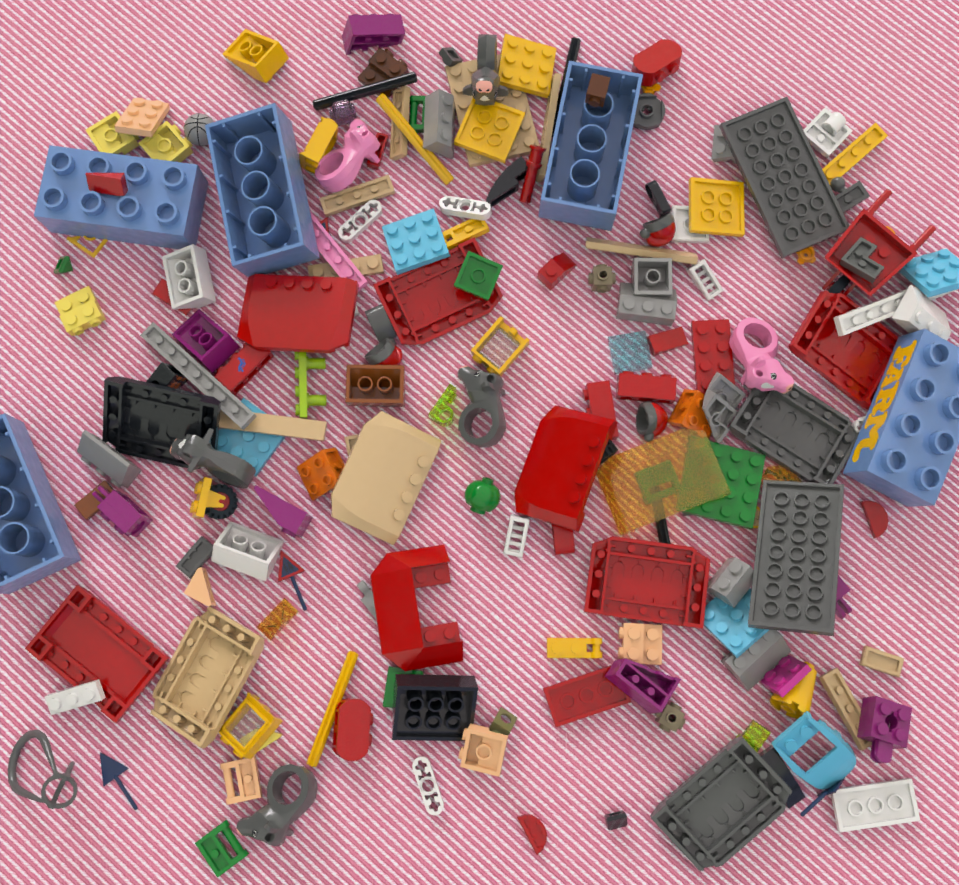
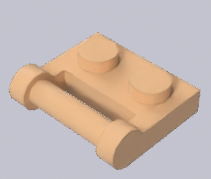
(247, 778)

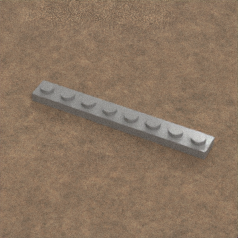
(198, 375)

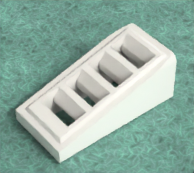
(710, 276)
(519, 553)

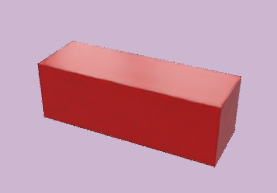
(383, 140)

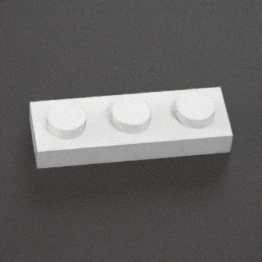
(75, 697)

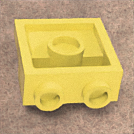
(108, 140)
(167, 144)
(80, 311)

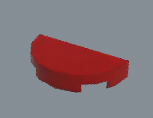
(876, 517)
(534, 831)

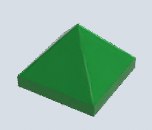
(63, 265)

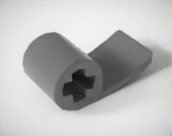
(380, 323)

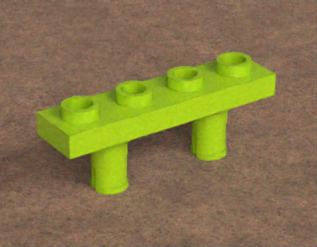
(305, 399)

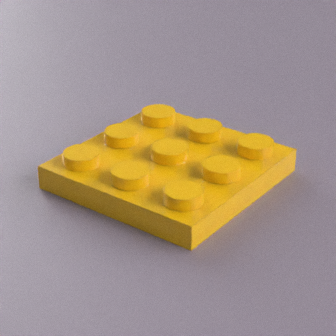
(526, 65)
(489, 130)
(716, 207)

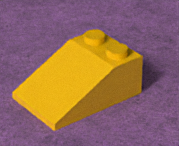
(256, 55)

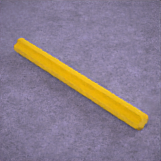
(414, 138)
(328, 718)

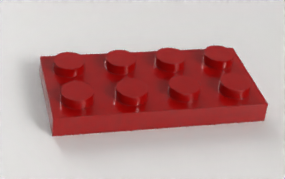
(711, 351)
(583, 697)

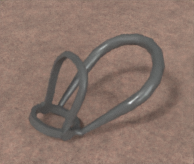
(12, 778)

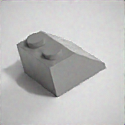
(652, 276)
(731, 581)

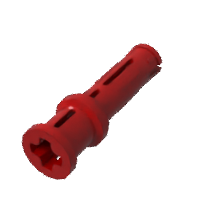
(533, 164)

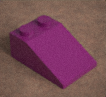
(206, 340)
(285, 514)

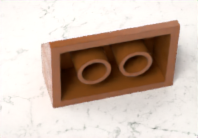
(375, 385)

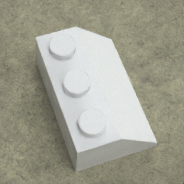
(188, 278)
(920, 313)
(247, 551)

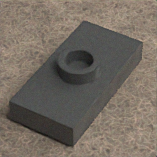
(195, 557)

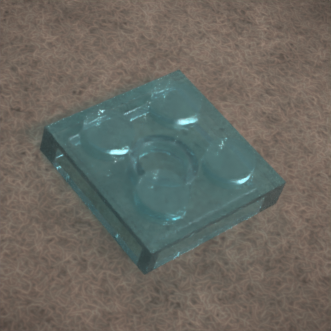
(629, 352)

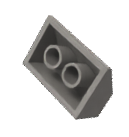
(439, 123)
(645, 307)
(107, 460)
(757, 659)

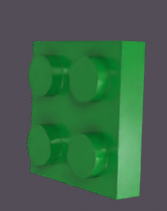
(478, 276)

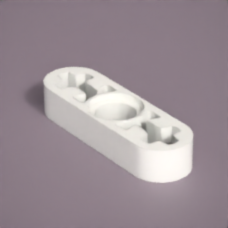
(475, 211)
(360, 213)
(418, 772)

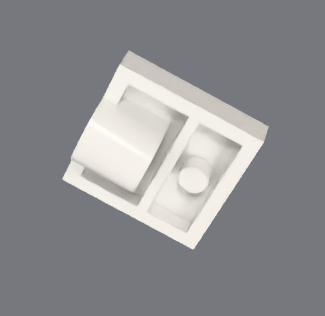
(827, 131)

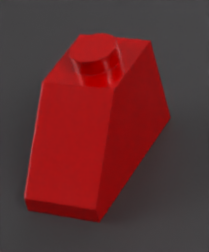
(555, 270)

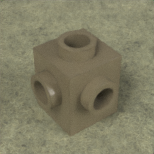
(601, 284)
(677, 722)

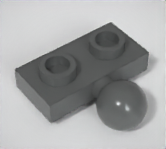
(848, 197)

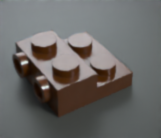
(382, 67)

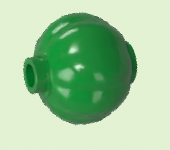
(482, 495)

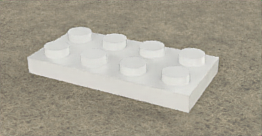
(875, 805)

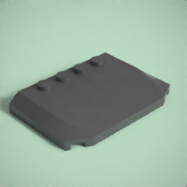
(796, 432)
(722, 805)

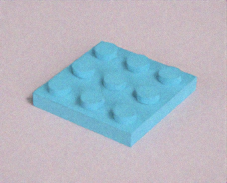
(415, 241)
(933, 272)
(249, 446)
(731, 624)

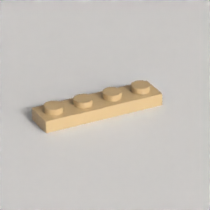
(398, 141)
(357, 195)
(366, 265)
(844, 703)

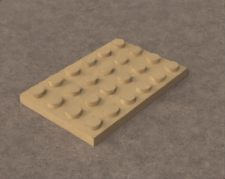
(460, 76)

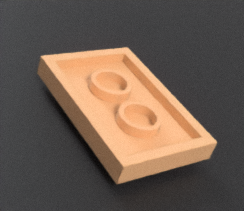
(142, 117)

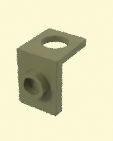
(499, 725)

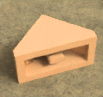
(200, 588)

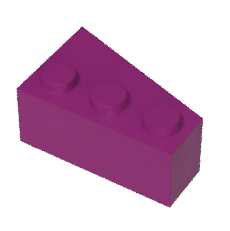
(372, 30)
(644, 685)

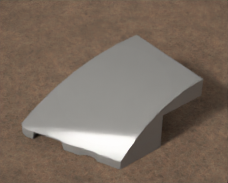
(720, 405)

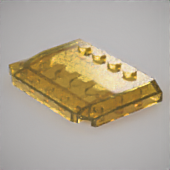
(661, 479)

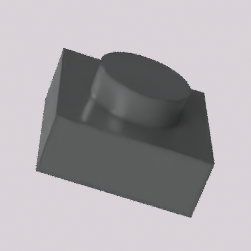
(450, 56)

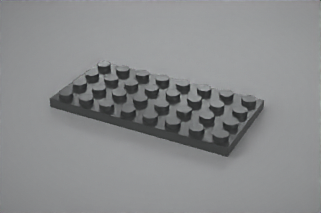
(784, 177)
(797, 557)

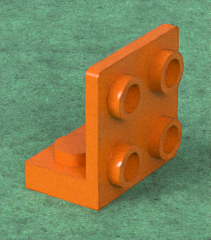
(689, 412)
(321, 472)

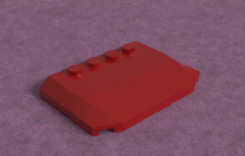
(427, 305)
(298, 313)
(848, 361)
(562, 466)
(647, 582)

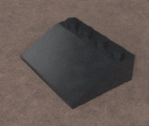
(433, 706)

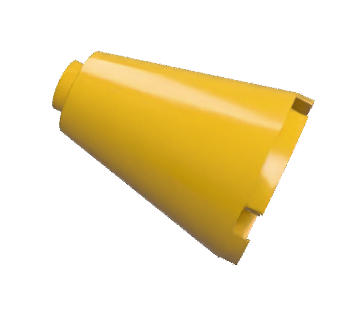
(799, 698)

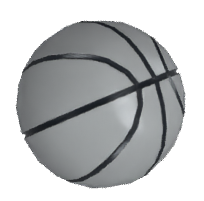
(195, 129)

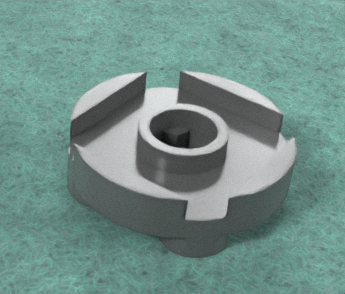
(657, 110)

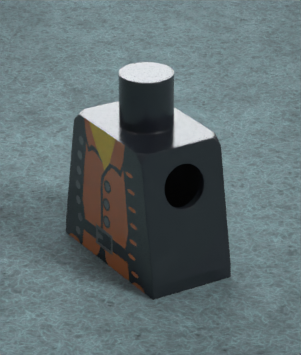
(167, 376)

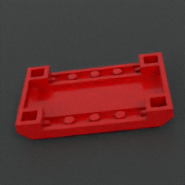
(93, 643)

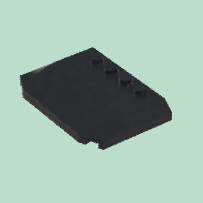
(148, 418)

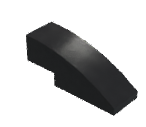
(507, 182)
(772, 757)

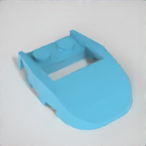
(828, 769)

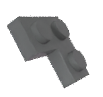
(859, 261)

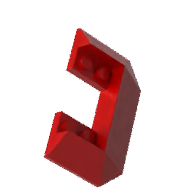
(397, 610)

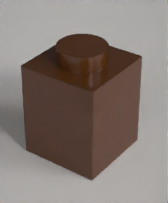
(597, 90)

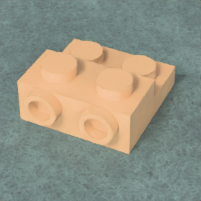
(641, 643)
(483, 750)

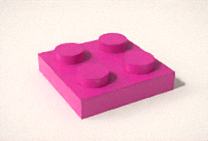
(785, 675)

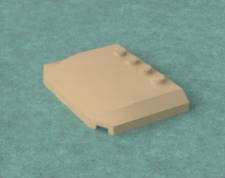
(383, 476)
(206, 676)

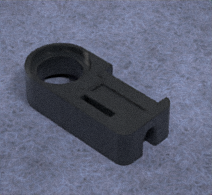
(658, 198)

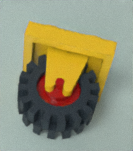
(215, 500)

